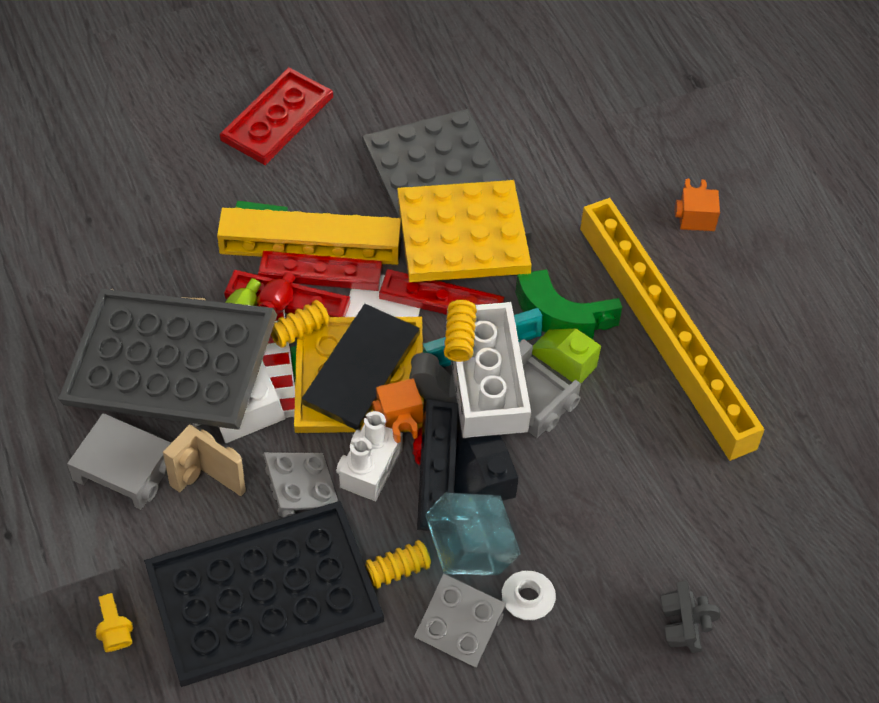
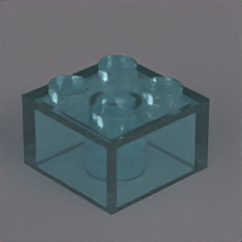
(472, 534)

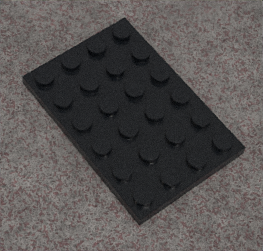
(262, 593)

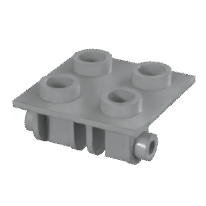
(299, 481)
(460, 620)

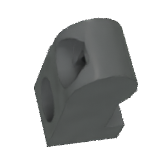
(432, 379)

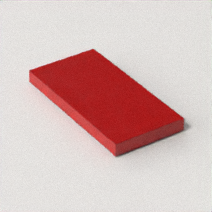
(276, 116)

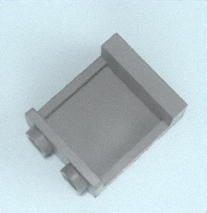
(546, 392)
(121, 459)

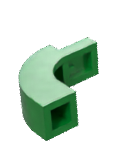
(536, 291)

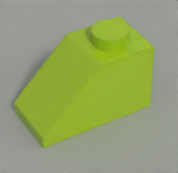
(568, 353)

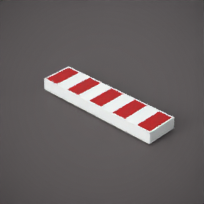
(279, 367)

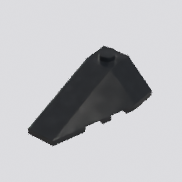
(484, 466)

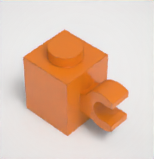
(698, 207)
(400, 406)

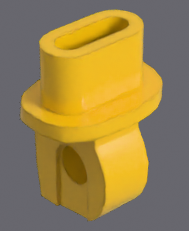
(114, 629)

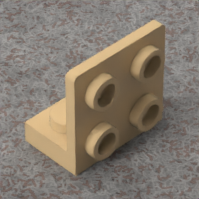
(199, 451)

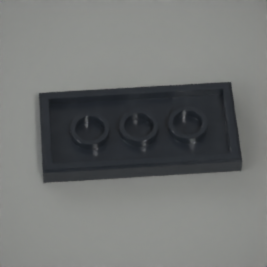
(360, 363)

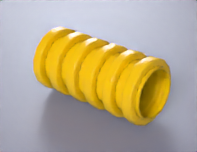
(299, 323)
(460, 330)
(398, 564)

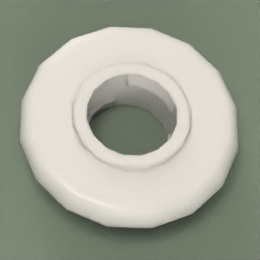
(525, 608)

